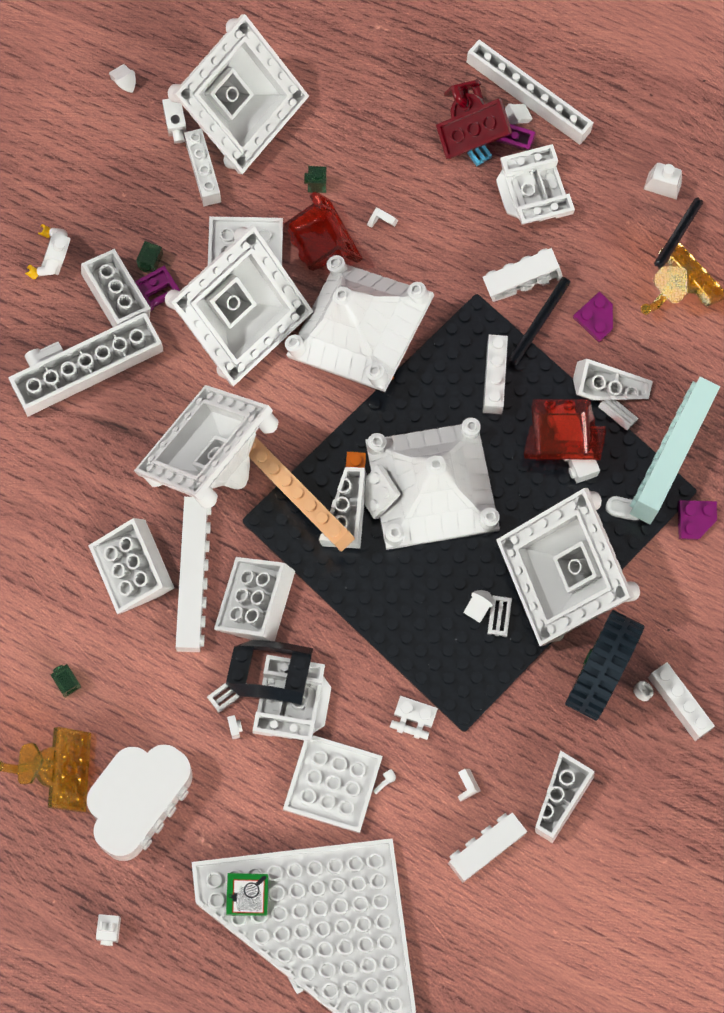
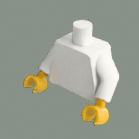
(54, 254)

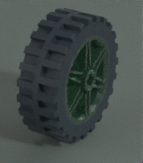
(604, 665)

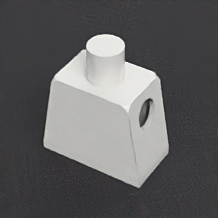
(174, 120)
(664, 180)

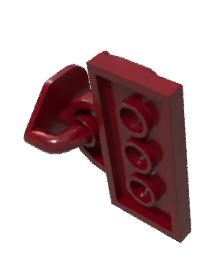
(471, 120)

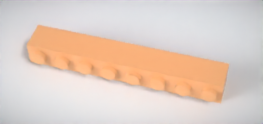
(300, 496)

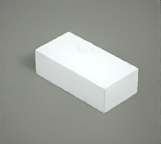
(114, 288)

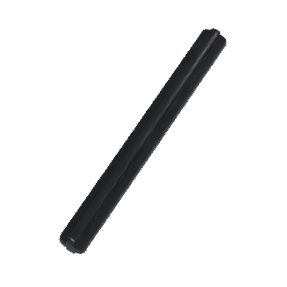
(678, 233)
(539, 321)

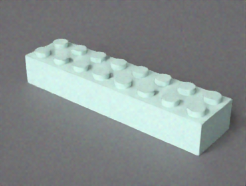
(673, 450)

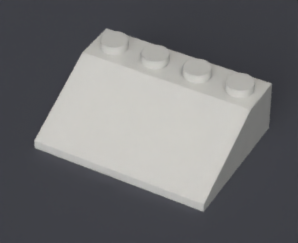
(131, 565)
(255, 599)

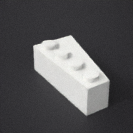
(563, 794)

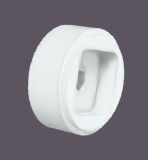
(643, 690)

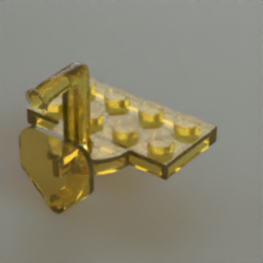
(681, 277)
(66, 768)

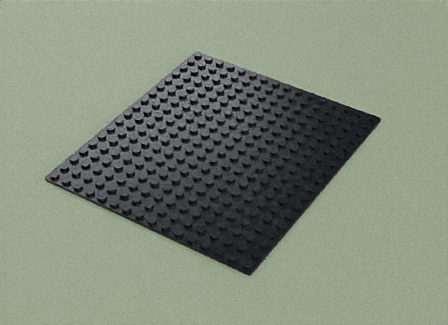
(415, 596)

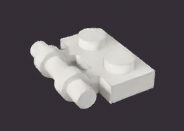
(416, 712)

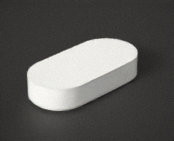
(620, 507)

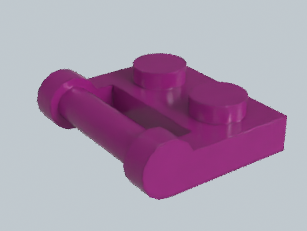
(154, 283)

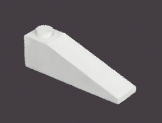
(604, 382)

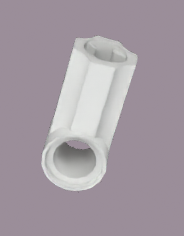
(38, 355)

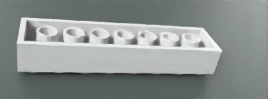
(86, 364)

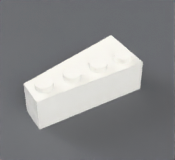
(523, 275)
(349, 505)

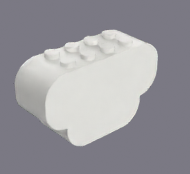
(137, 797)

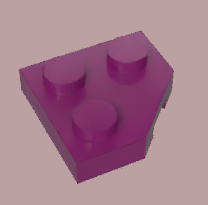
(596, 317)
(695, 518)

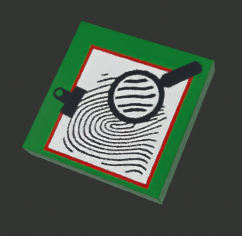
(247, 894)

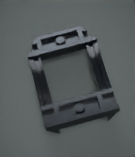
(296, 676)

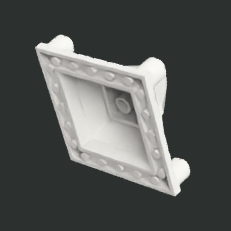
(240, 94)
(240, 305)
(360, 325)
(208, 445)
(439, 484)
(565, 567)

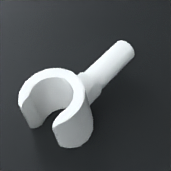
(389, 776)

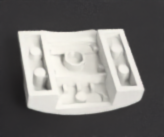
(532, 186)
(288, 718)

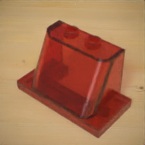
(321, 234)
(564, 431)

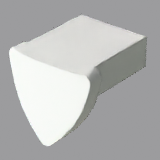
(124, 78)
(517, 114)
(378, 213)
(479, 605)
(470, 784)

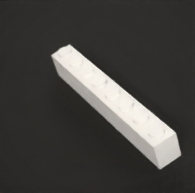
(529, 92)
(192, 576)

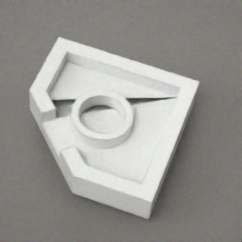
(379, 491)

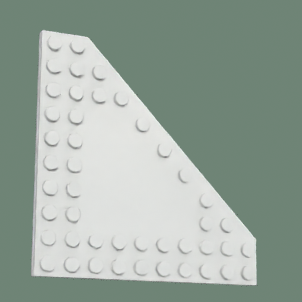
(328, 922)

